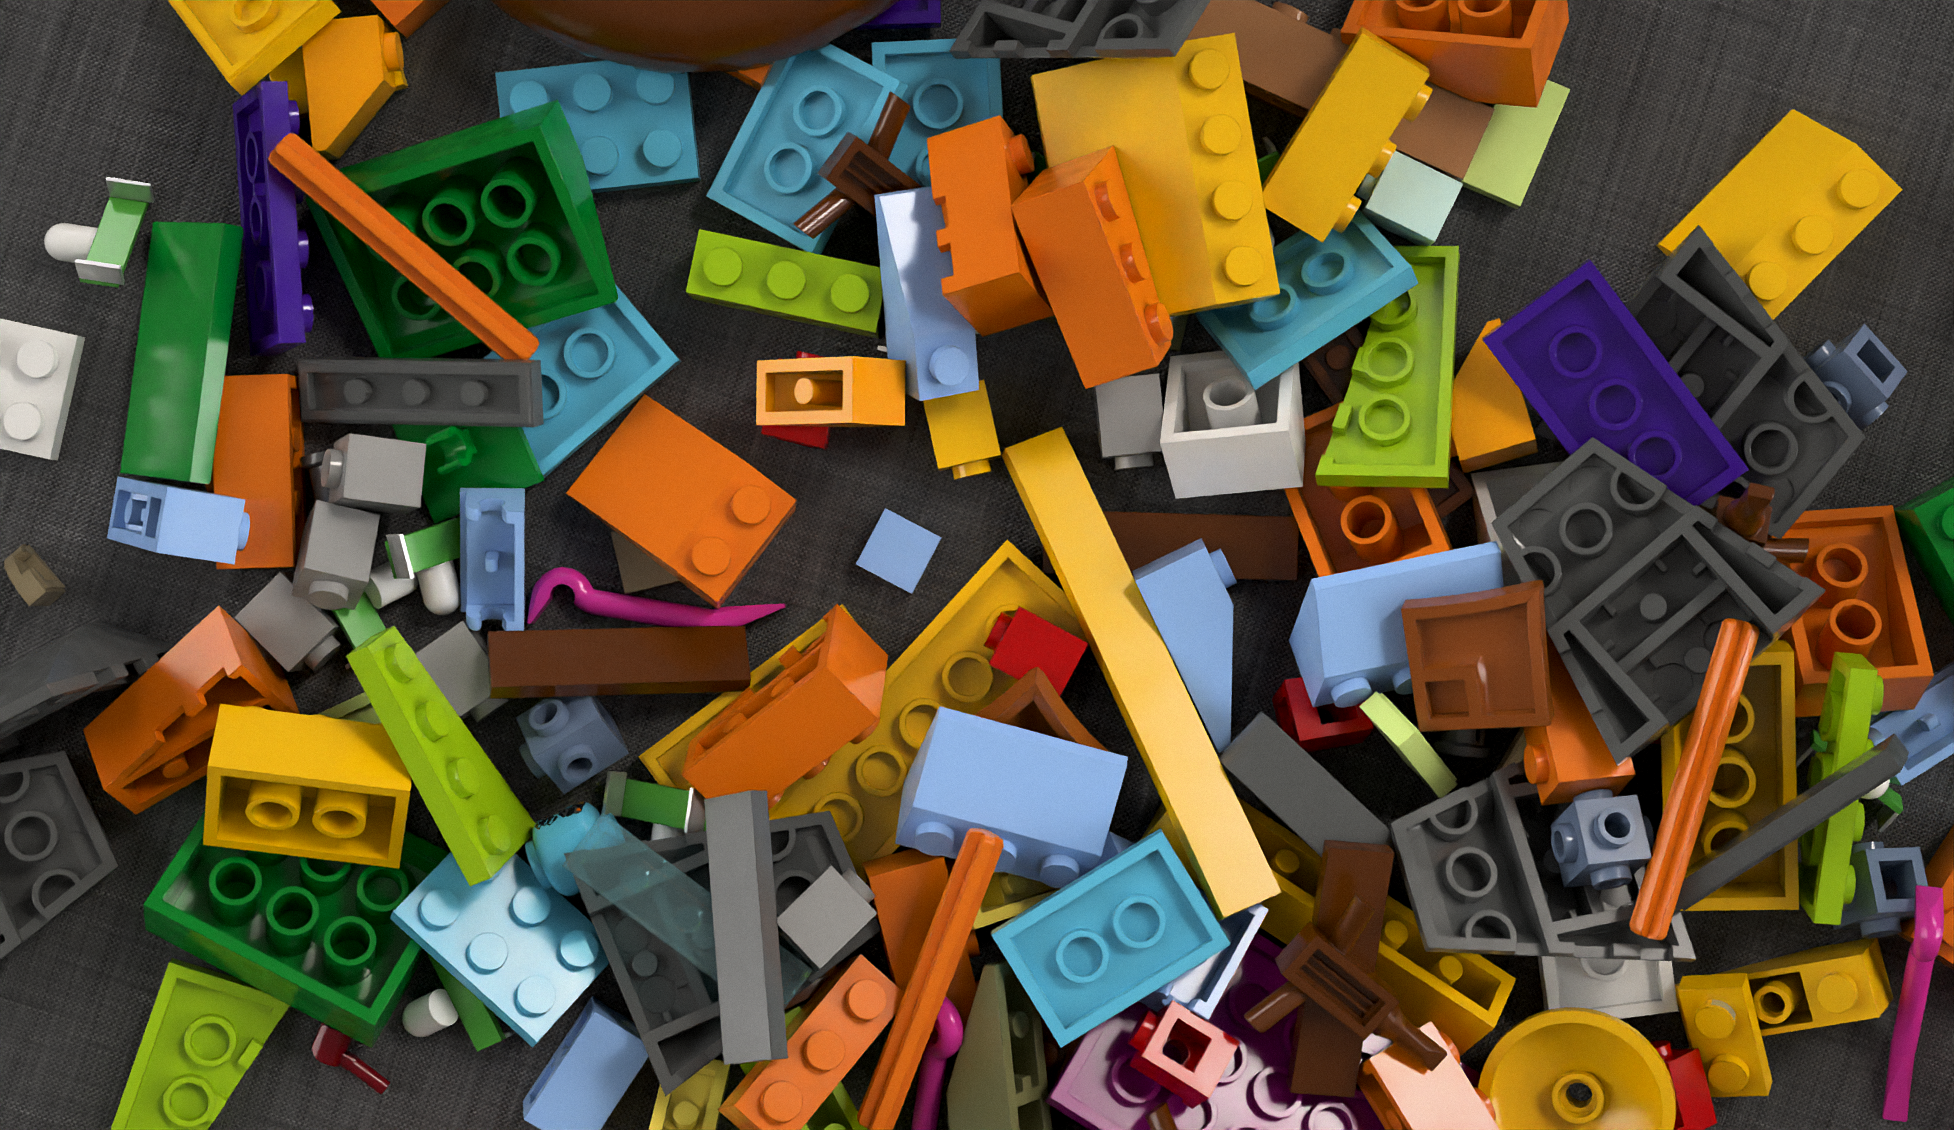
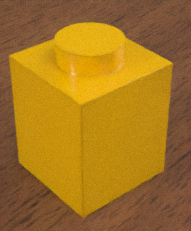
(963, 432)

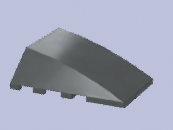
(1079, 29)
(1743, 378)
(1640, 589)
(69, 668)
(47, 844)
(1491, 885)
(668, 995)

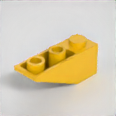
(1816, 987)

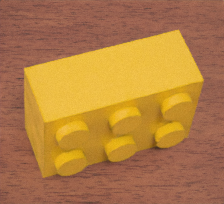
(305, 787)

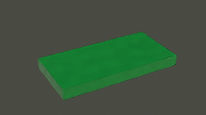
(182, 350)

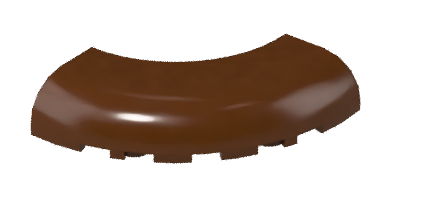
(693, 33)

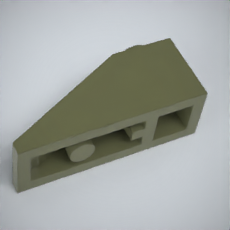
(1001, 1061)

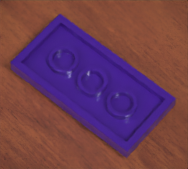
(271, 239)
(1603, 378)

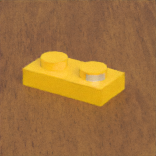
(1727, 1032)

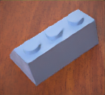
(1352, 622)
(1029, 788)

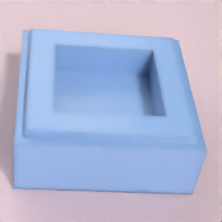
(898, 551)

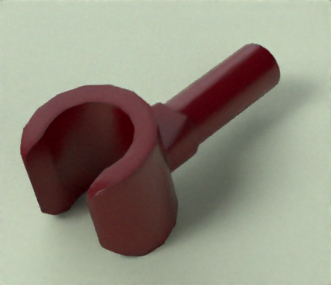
(331, 1049)

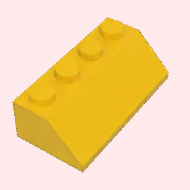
(1750, 783)

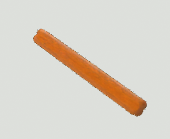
(402, 249)
(1694, 778)
(930, 979)

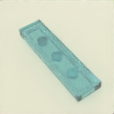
(660, 898)

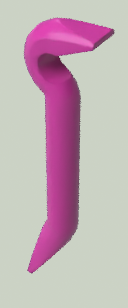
(638, 608)
(1912, 1000)
(934, 1066)

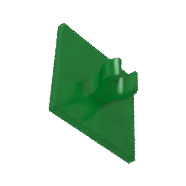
(470, 459)

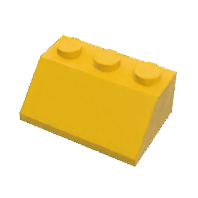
(1789, 208)

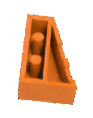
(976, 180)
(1094, 267)
(796, 719)
(165, 722)

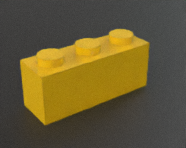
(1346, 136)

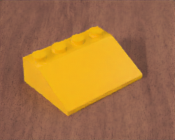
(1184, 163)

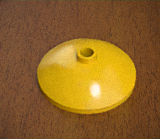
(1549, 1051)

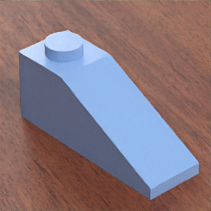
(917, 316)
(178, 520)
(1196, 623)

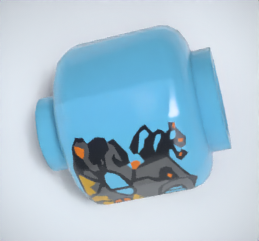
(559, 835)

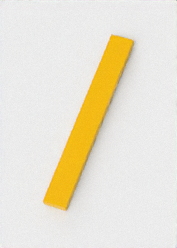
(1141, 674)

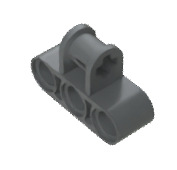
(1299, 788)

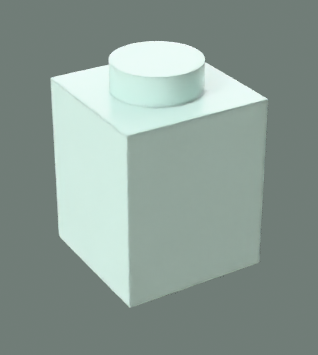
(1409, 199)

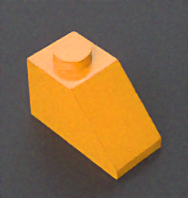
(348, 79)
(831, 392)
(1488, 411)

